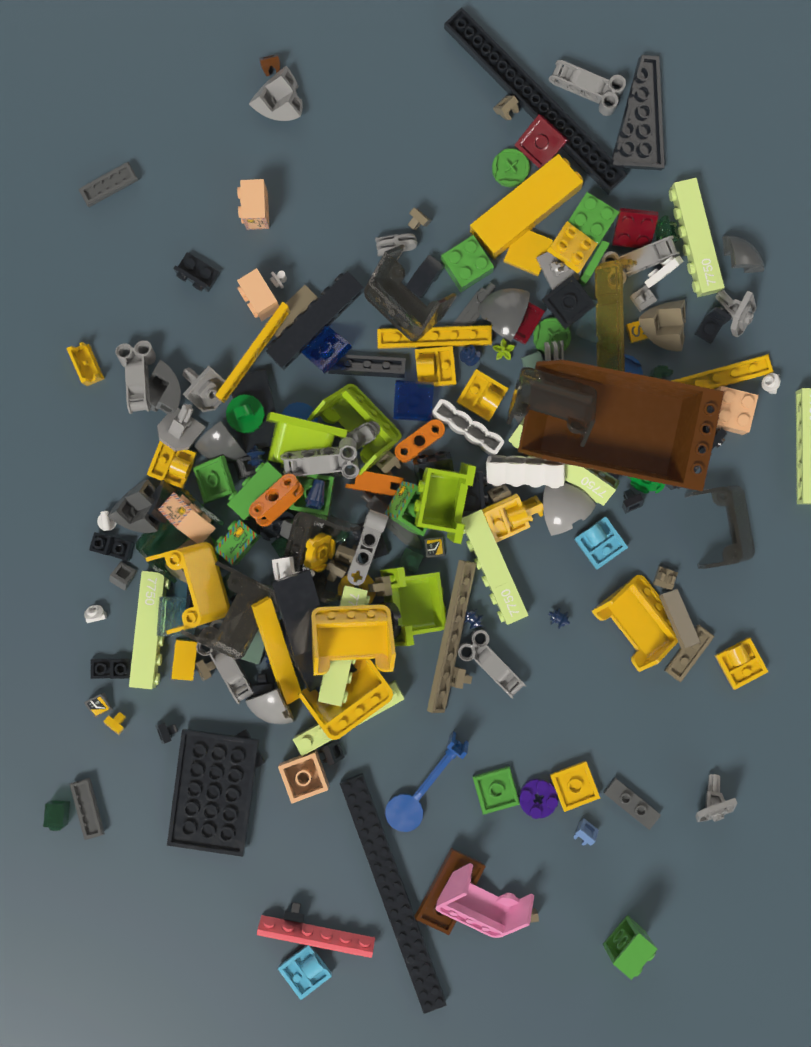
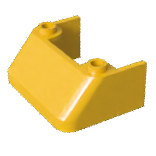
(203, 582)

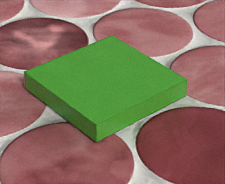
(593, 263)
(214, 479)
(496, 790)

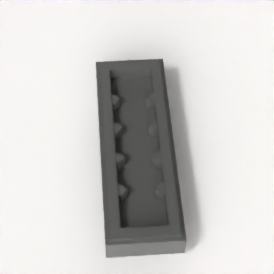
(108, 184)
(632, 803)
(87, 808)

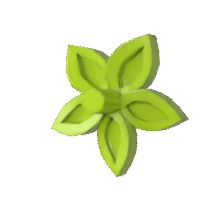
(503, 350)

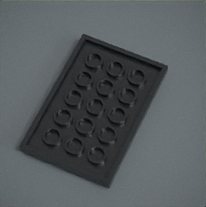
(213, 792)

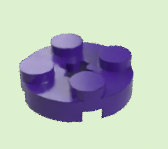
(549, 800)

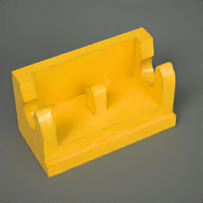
(85, 364)
(184, 659)

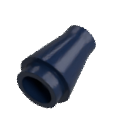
(315, 497)

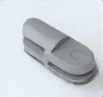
(391, 241)
(554, 351)
(364, 434)

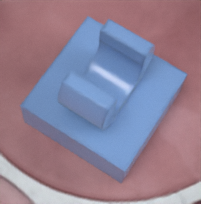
(586, 832)

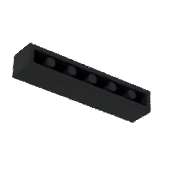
(314, 320)

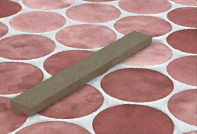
(451, 636)

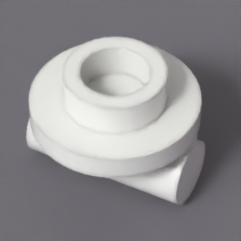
(278, 279)
(771, 383)
(105, 522)
(95, 613)

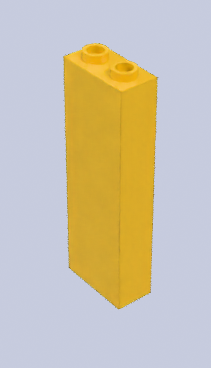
(526, 206)

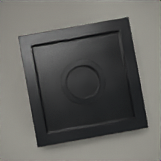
(568, 302)

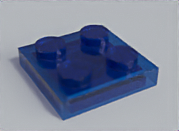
(326, 349)
(413, 400)

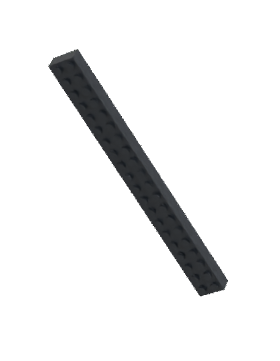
(533, 98)
(393, 893)

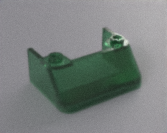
(169, 538)

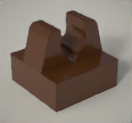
(272, 60)

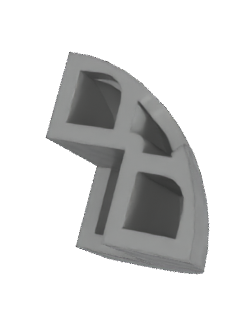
(278, 97)
(564, 507)
(271, 707)

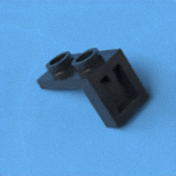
(712, 324)

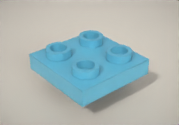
(600, 543)
(304, 971)

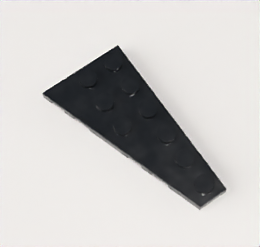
(641, 129)

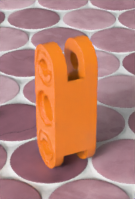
(425, 432)
(375, 483)
(276, 499)

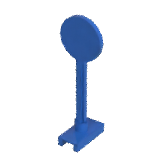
(404, 810)

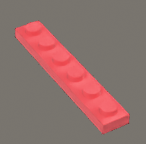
(316, 936)

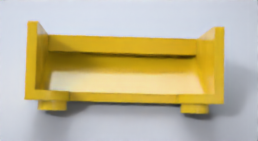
(641, 619)
(352, 635)
(365, 696)

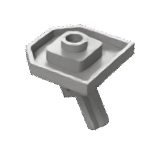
(555, 270)
(741, 311)
(203, 388)
(180, 429)
(715, 803)

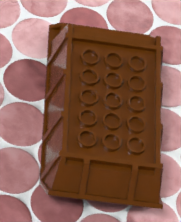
(640, 428)

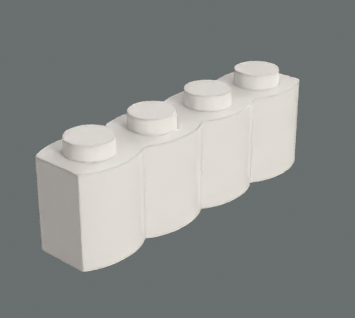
(472, 430)
(524, 470)

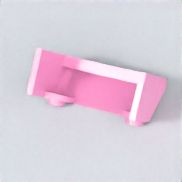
(482, 909)

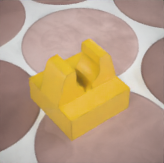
(532, 506)
(115, 723)

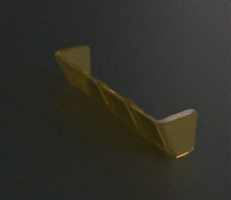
(610, 313)

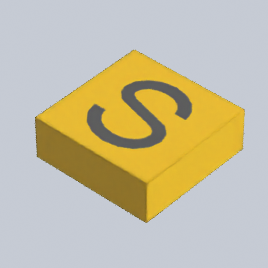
(635, 332)

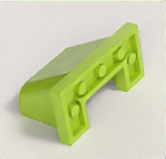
(299, 434)
(443, 500)
(419, 603)

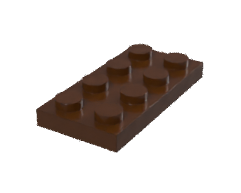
(427, 911)

